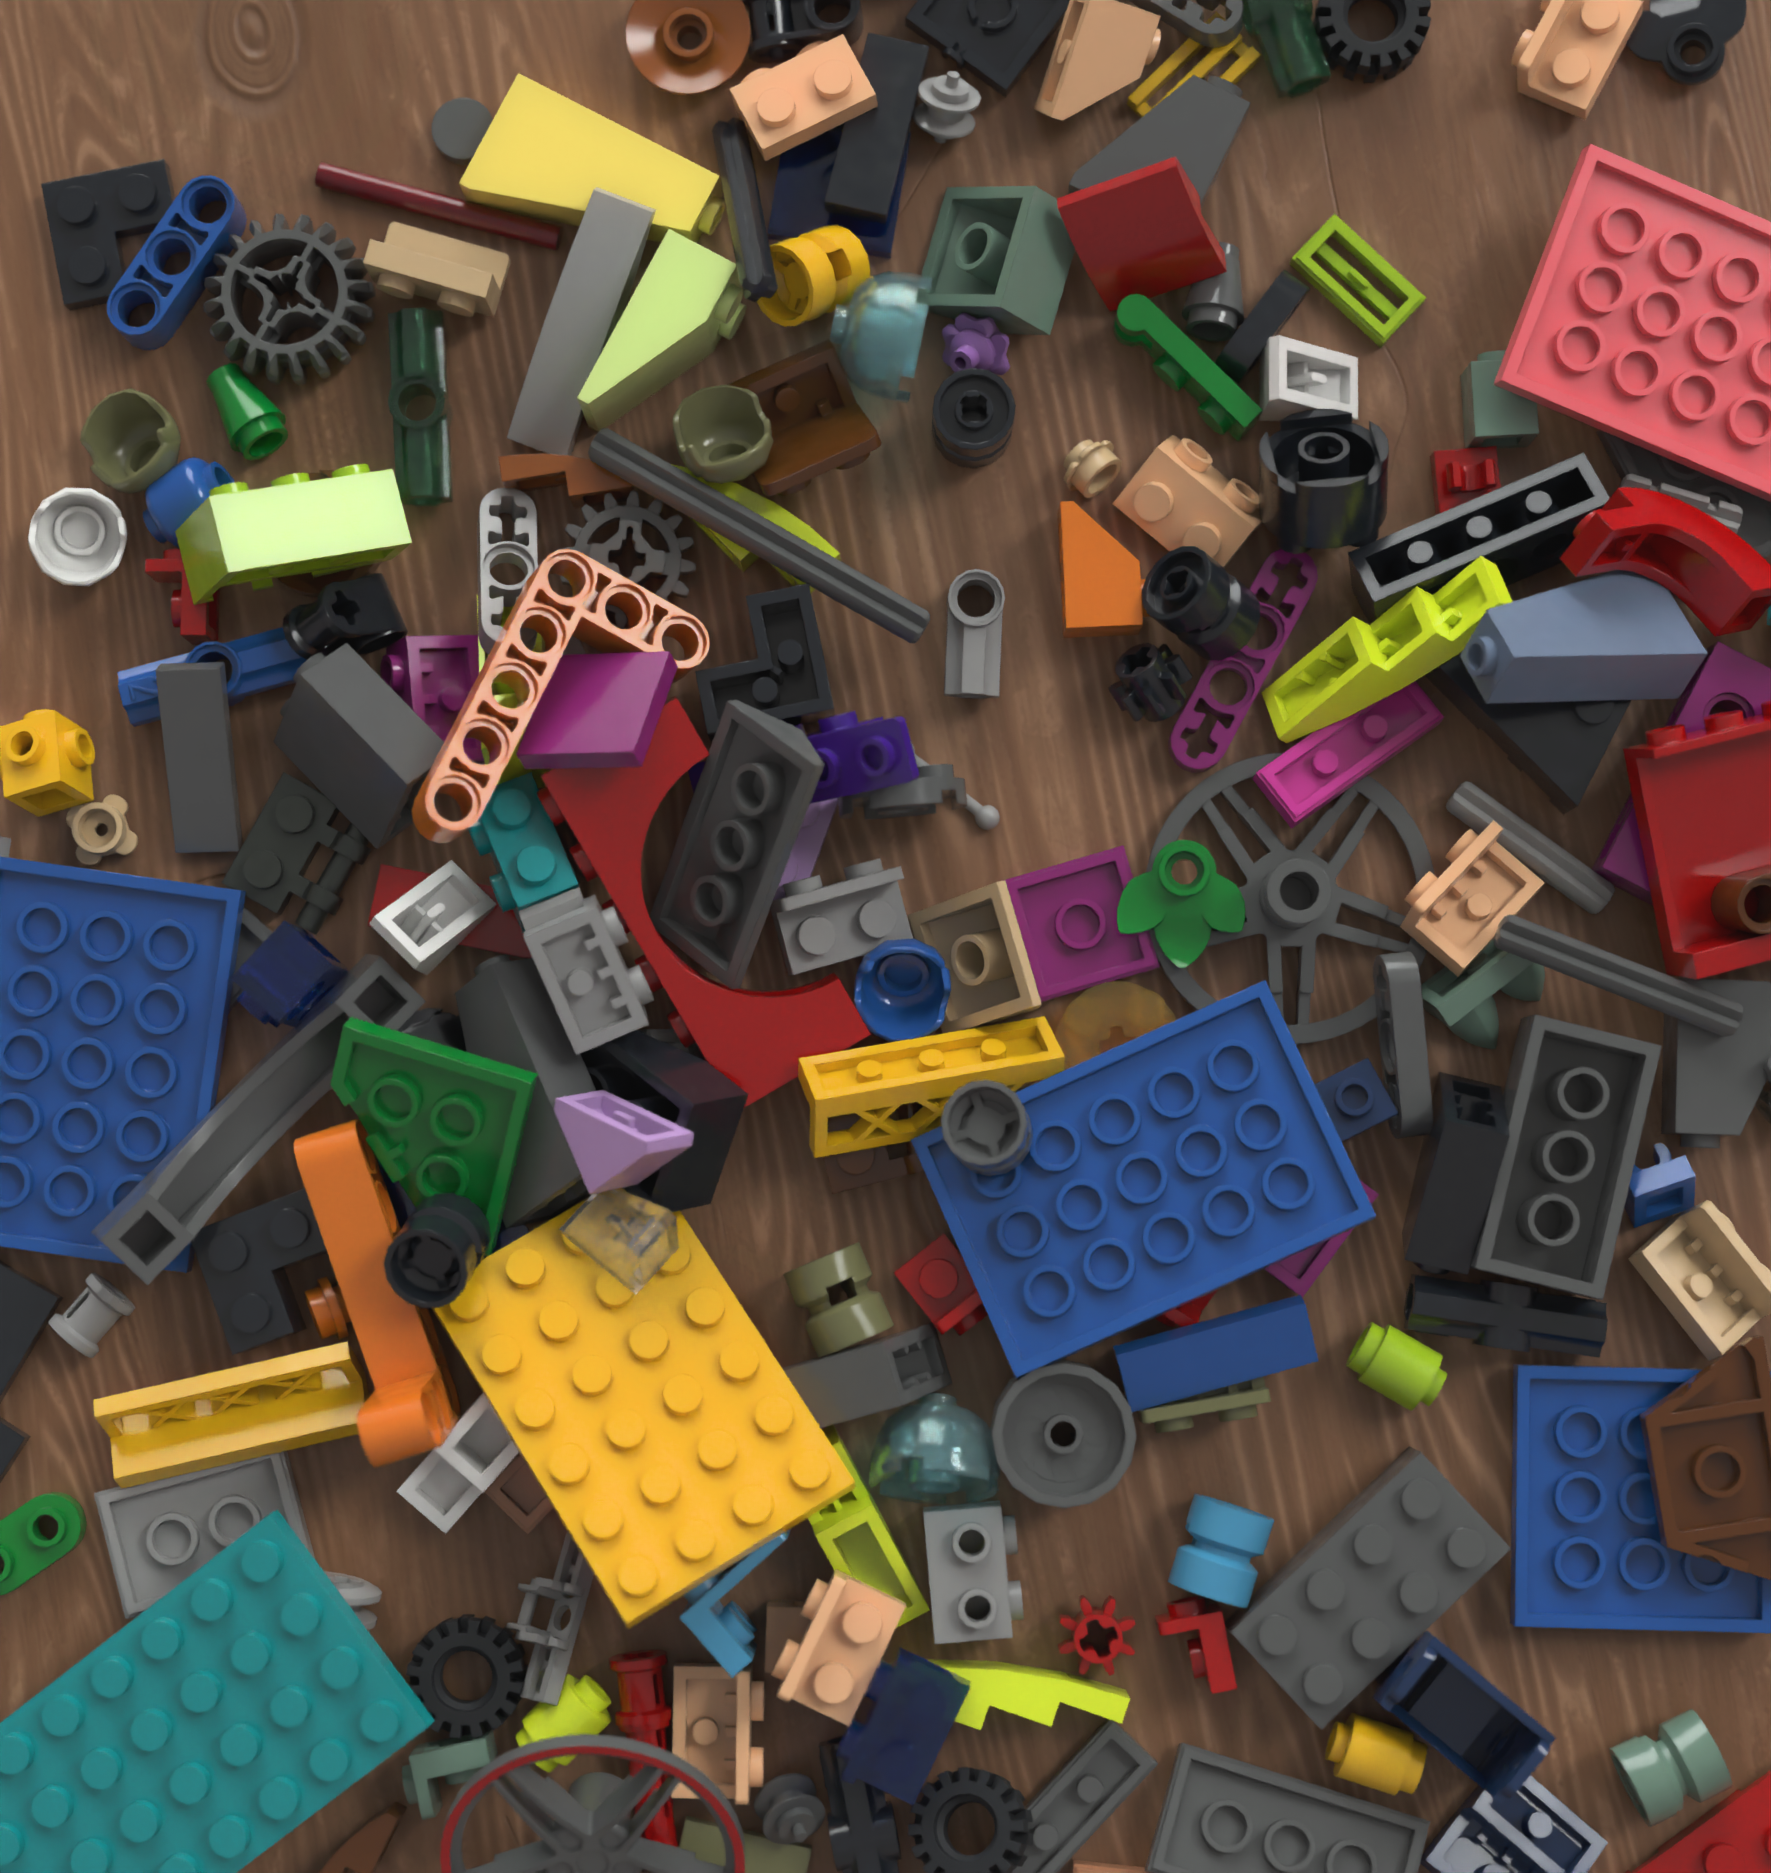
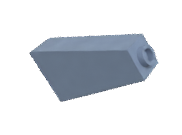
(1585, 643)

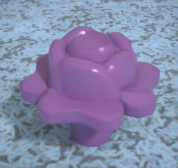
(975, 345)

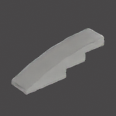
(580, 320)

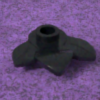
(1681, 24)

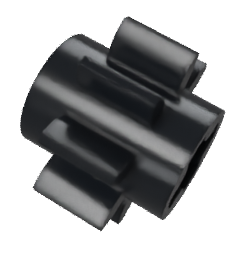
(1150, 682)

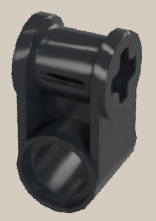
(796, 27)
(346, 612)

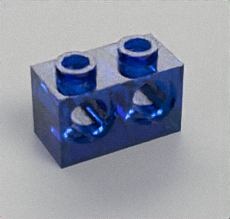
(287, 976)

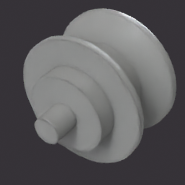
(946, 107)

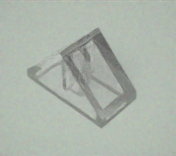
(624, 1235)

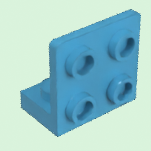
(727, 1629)

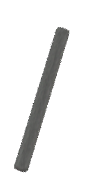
(758, 535)

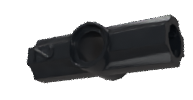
(1505, 1316)
(859, 1821)

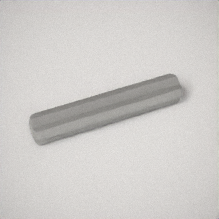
(1532, 848)

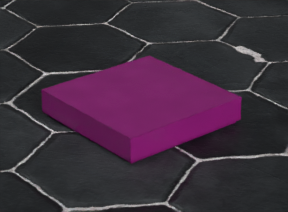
(598, 711)
(1072, 924)

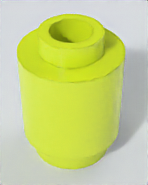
(578, 1712)

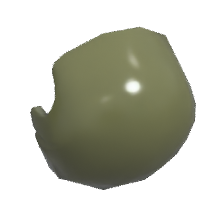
(722, 433)
(130, 440)

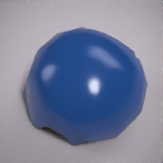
(902, 990)

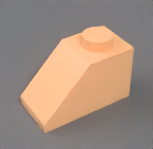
(1096, 54)

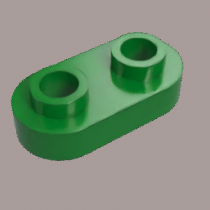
(26, 1549)

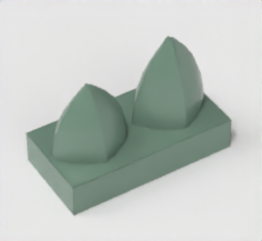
(1467, 1001)

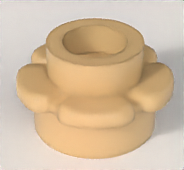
(1091, 467)

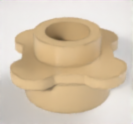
(84, 826)

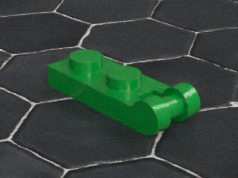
(1185, 365)

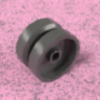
(1101, 1439)

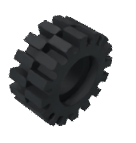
(1371, 57)
(507, 1669)
(950, 1793)

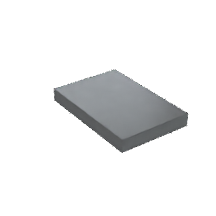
(179, 1523)

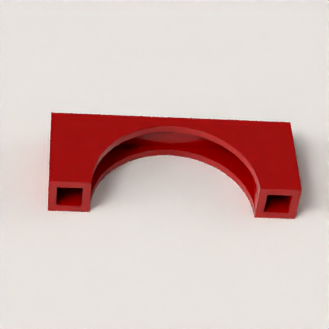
(740, 1031)

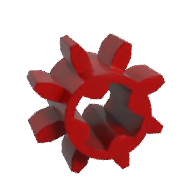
(1113, 1639)

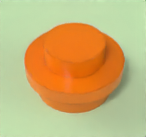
(328, 1309)

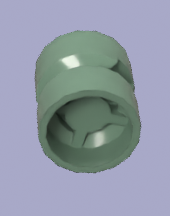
(1673, 1766)

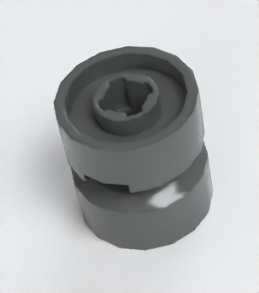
(987, 1127)

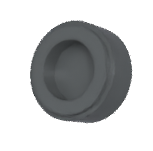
(460, 129)

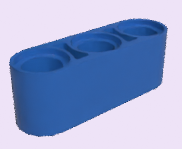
(175, 233)

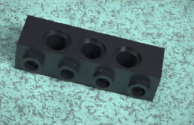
(1515, 527)

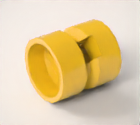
(815, 274)

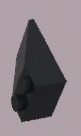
(682, 1092)

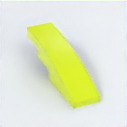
(1375, 660)
(1031, 1692)

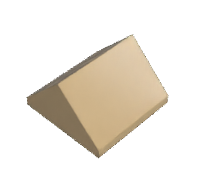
(984, 957)

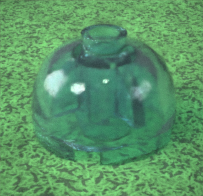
(882, 333)
(934, 1452)

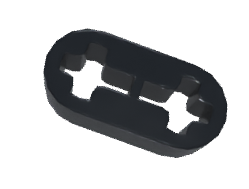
(1263, 322)

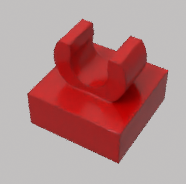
(1463, 475)

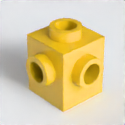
(46, 762)

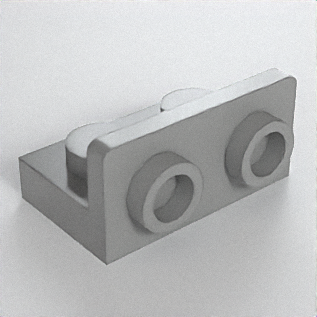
(839, 920)
(588, 975)

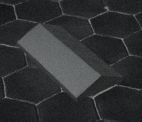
(736, 840)

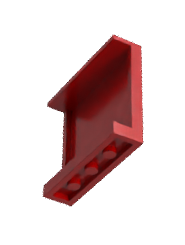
(1699, 820)

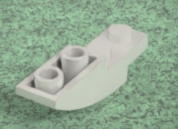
(461, 1468)

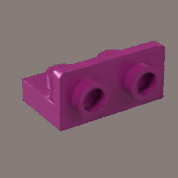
(435, 680)

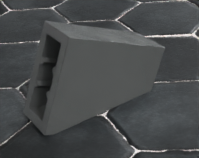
(1191, 123)
(1715, 1078)
(871, 1376)

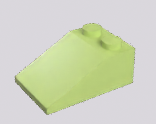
(667, 327)

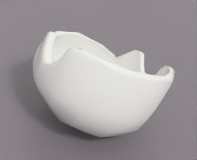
(77, 536)

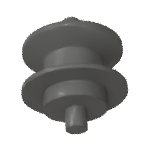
(789, 1808)

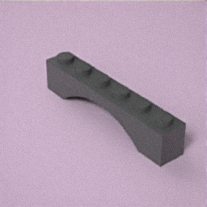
(221, 1149)

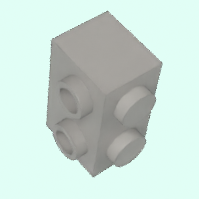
(969, 1571)

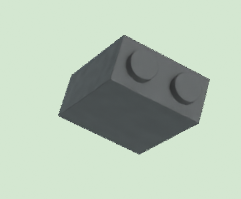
(357, 742)

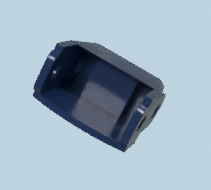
(1463, 1716)

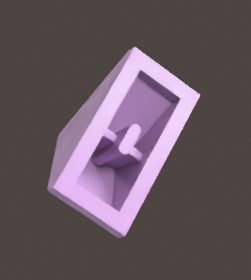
(617, 1140)

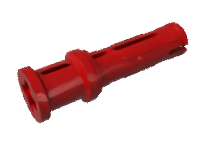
(644, 1719)

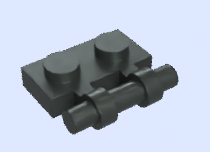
(283, 846)

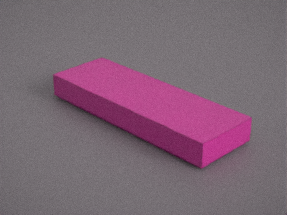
(1345, 753)

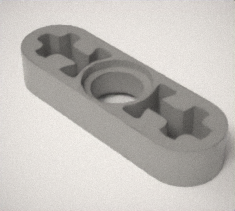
(491, 551)

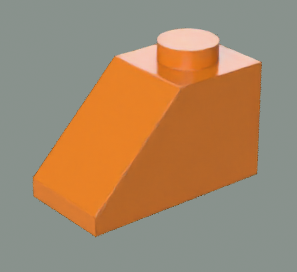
(1096, 579)

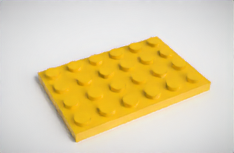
(642, 1412)

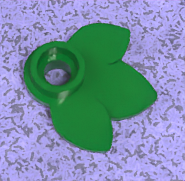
(1177, 911)

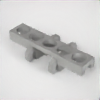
(554, 1646)

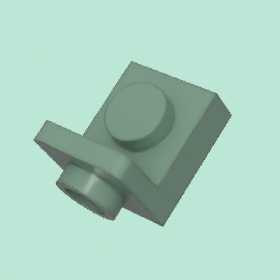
(445, 1757)

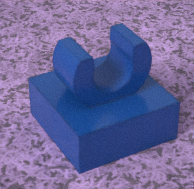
(1660, 1188)

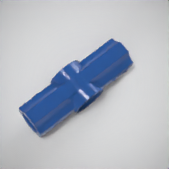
(257, 662)

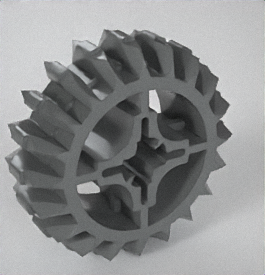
(301, 274)

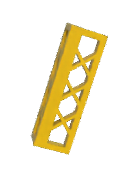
(919, 1070)
(233, 1414)

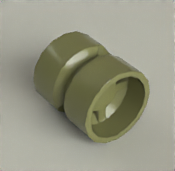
(849, 1320)

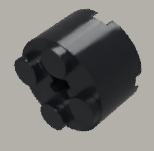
(1323, 481)

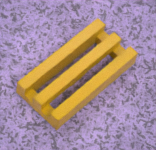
(1246, 61)

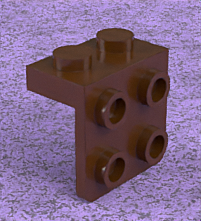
(811, 419)

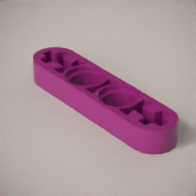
(1247, 663)

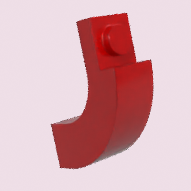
(1680, 549)

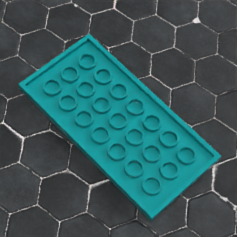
(203, 1723)

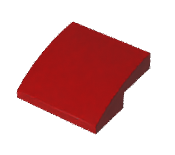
(1142, 233)

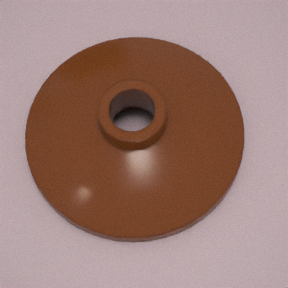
(654, 46)

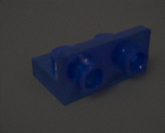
(904, 1726)

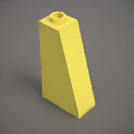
(552, 153)

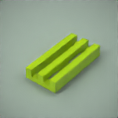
(1343, 299)

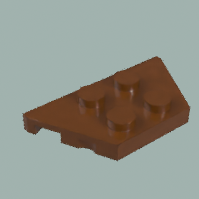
(1714, 1461)

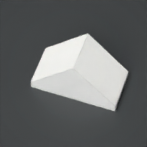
(1305, 378)
(433, 917)

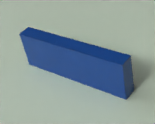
(1216, 1353)

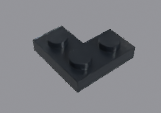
(92, 215)

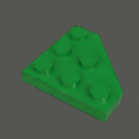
(435, 1114)

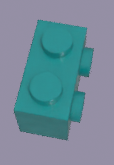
(522, 847)

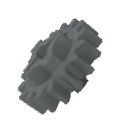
(657, 563)

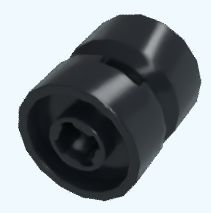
(973, 418)
(1201, 603)
(437, 1250)

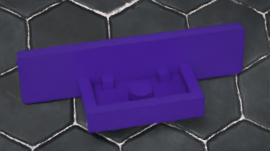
(855, 755)

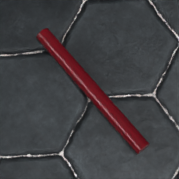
(438, 206)

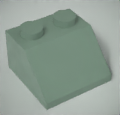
(999, 258)

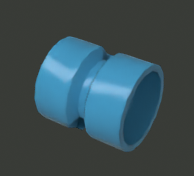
(1221, 1551)

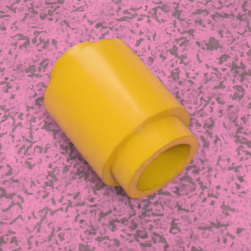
(1376, 1755)

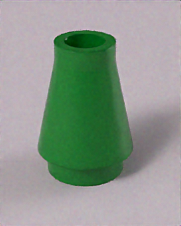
(247, 415)

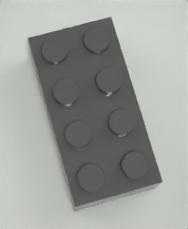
(1573, 1142)
(1367, 1586)

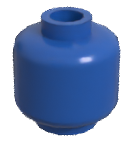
(179, 494)

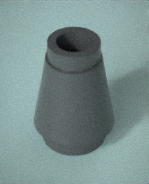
(1216, 304)

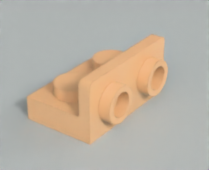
(1573, 51)
(840, 1646)

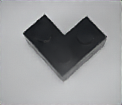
(790, 668)
(246, 1268)

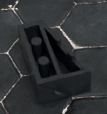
(1547, 740)

